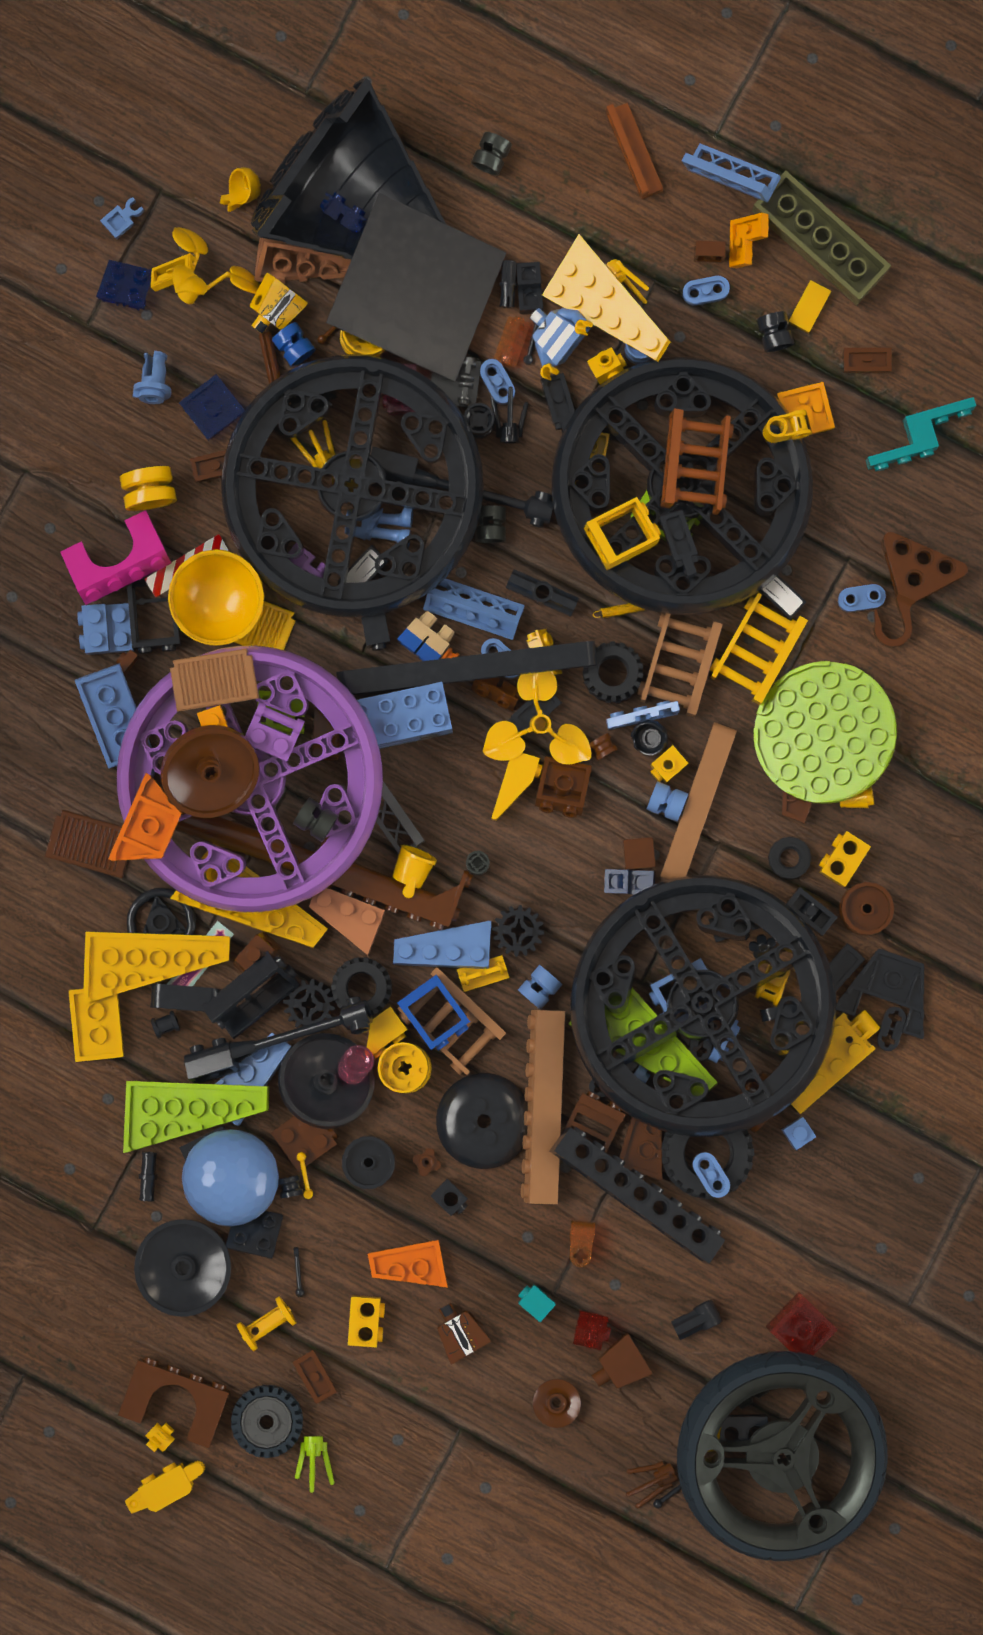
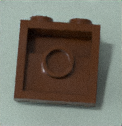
(563, 787)
(299, 1137)

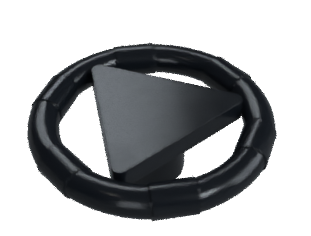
(160, 918)

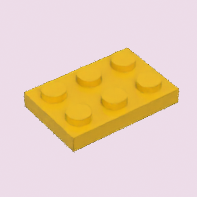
(95, 1027)

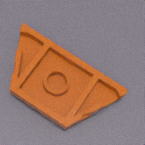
(147, 824)

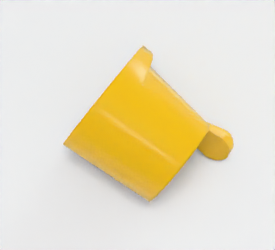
(412, 868)

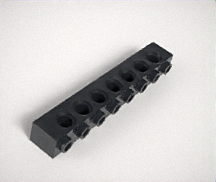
(710, 1236)

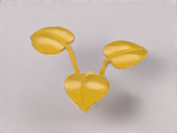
(189, 285)
(504, 740)

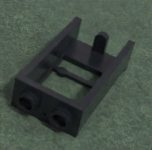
(145, 646)
(237, 1019)

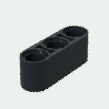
(181, 997)

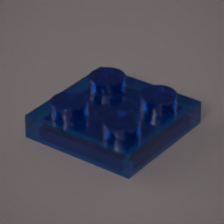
(212, 407)

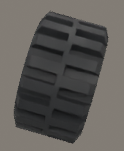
(628, 687)
(368, 966)

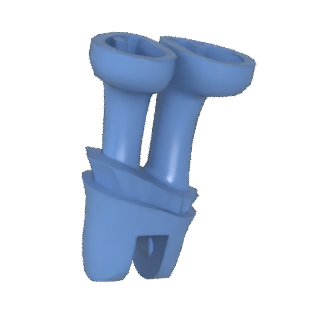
(370, 530)

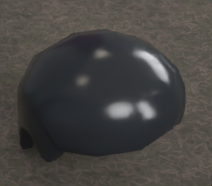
(649, 737)

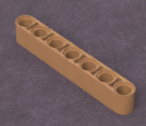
(698, 802)

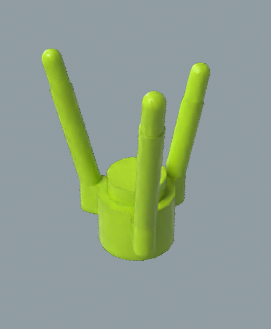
(313, 1446)

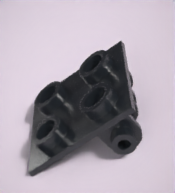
(256, 1236)

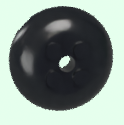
(458, 1120)

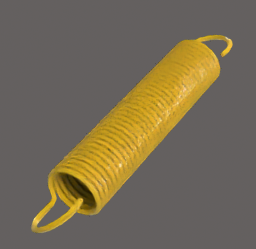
(619, 610)

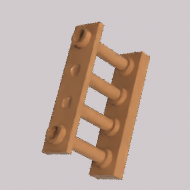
(704, 657)
(474, 1015)

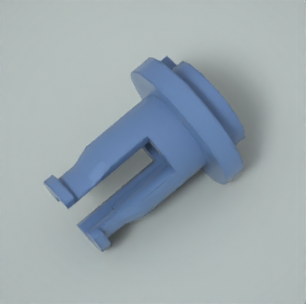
(152, 385)

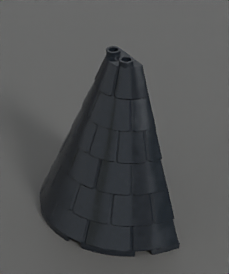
(347, 153)

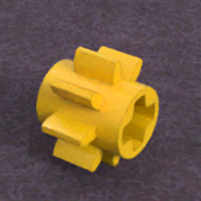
(160, 1437)

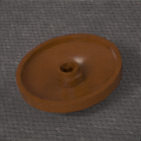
(209, 771)

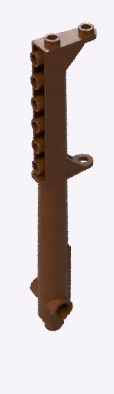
(358, 879)

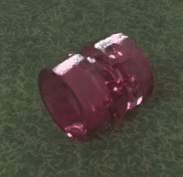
(355, 1064)

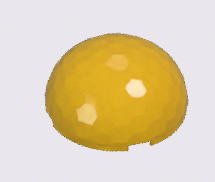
(216, 597)

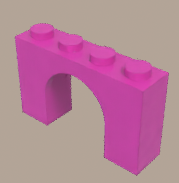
(97, 581)

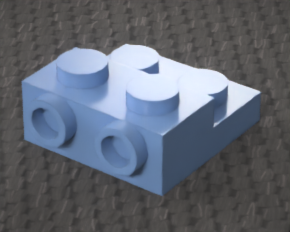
(105, 628)

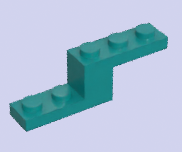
(921, 434)

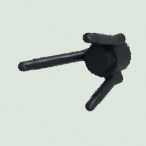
(509, 432)

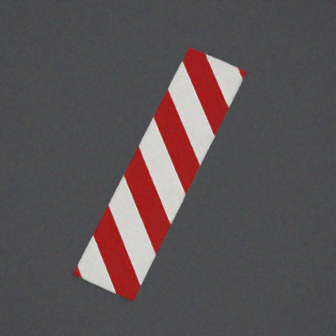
(160, 580)

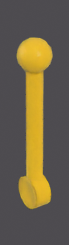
(308, 1193)

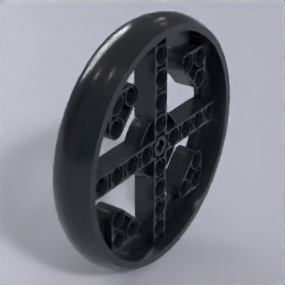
(704, 380)
(273, 408)
(603, 958)

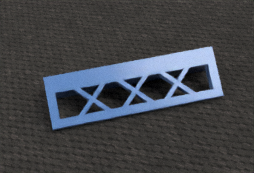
(731, 177)
(472, 611)

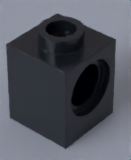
(376, 632)
(445, 1187)

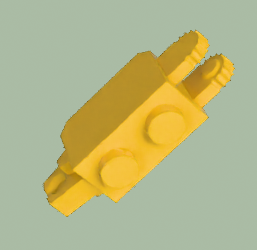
(165, 1488)

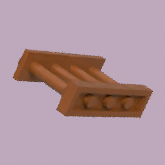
(673, 470)

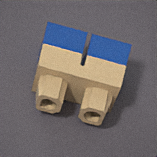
(419, 631)

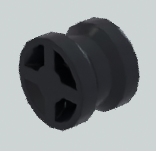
(290, 1186)

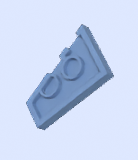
(641, 714)

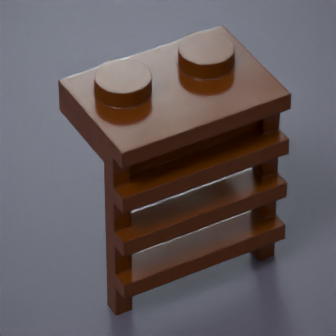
(608, 1115)

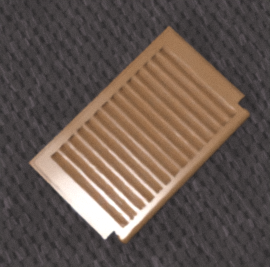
(213, 680)

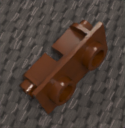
(504, 696)

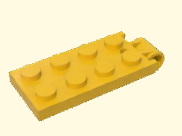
(840, 1056)

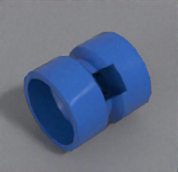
(291, 341)

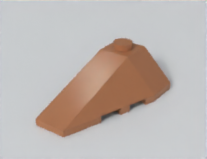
(296, 263)

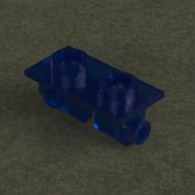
(352, 216)

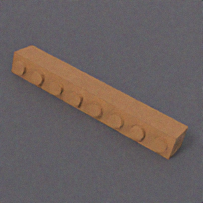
(544, 1106)

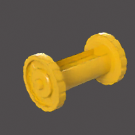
(266, 1323)

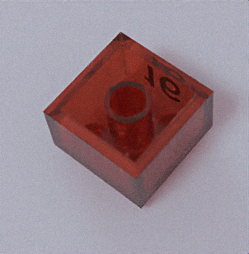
(801, 1326)

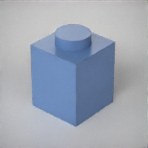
(798, 1133)

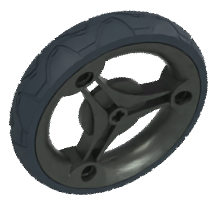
(837, 1518)

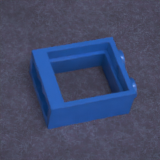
(421, 991)

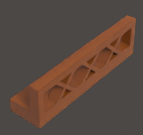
(634, 150)

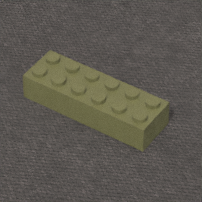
(823, 239)

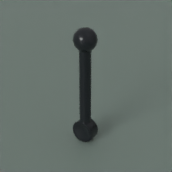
(528, 358)
(299, 1291)
(659, 1502)

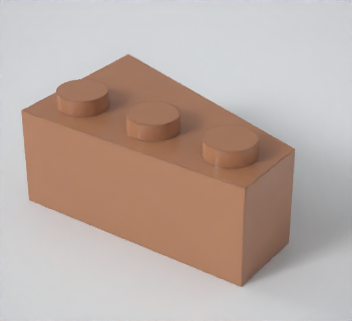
(349, 916)

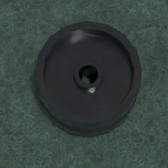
(364, 1148)

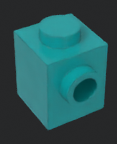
(536, 1302)

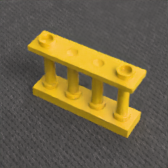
(769, 668)

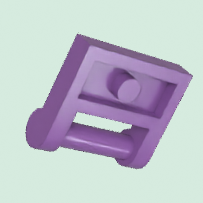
(270, 739)

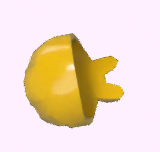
(243, 188)

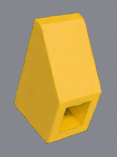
(383, 1030)

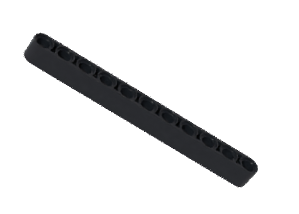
(469, 667)

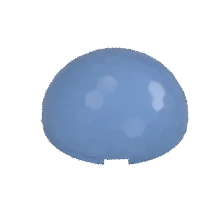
(230, 1177)

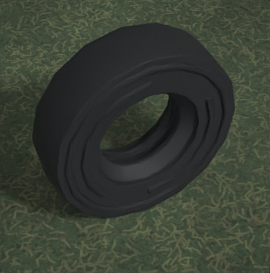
(789, 872)

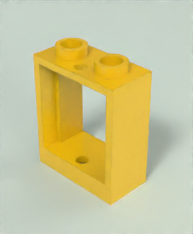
(602, 545)

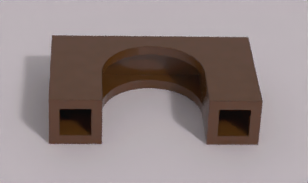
(208, 1397)

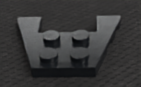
(893, 980)

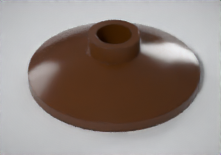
(556, 1416)

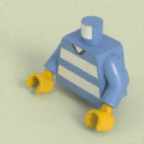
(557, 337)

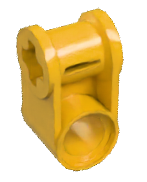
(791, 425)
(775, 985)

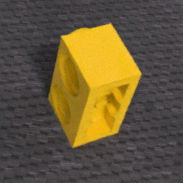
(849, 862)
(359, 1320)

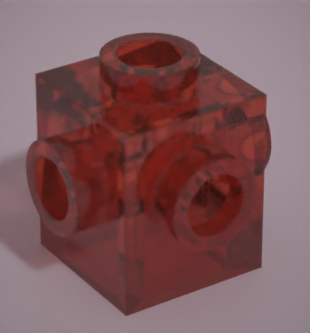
(591, 1330)

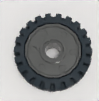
(263, 1440)

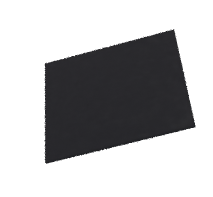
(416, 287)

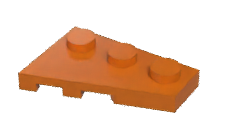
(411, 1263)

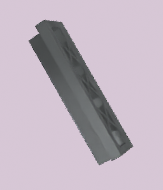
(402, 818)

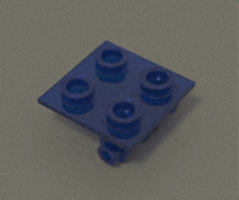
(125, 285)

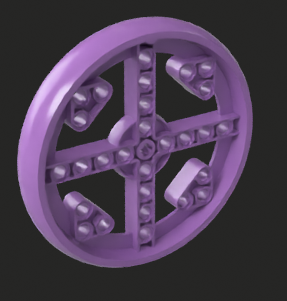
(344, 841)

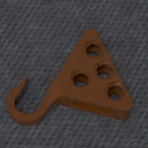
(906, 595)

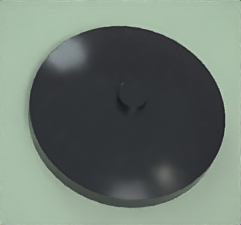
(313, 1087)
(182, 1267)

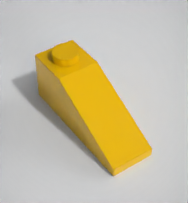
(517, 779)

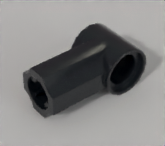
(702, 1317)

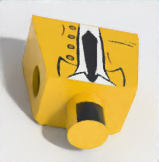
(275, 304)

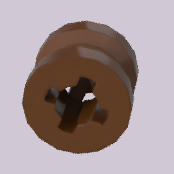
(603, 746)

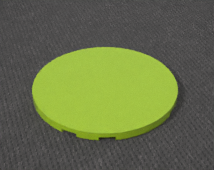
(825, 732)

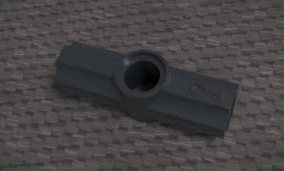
(527, 586)

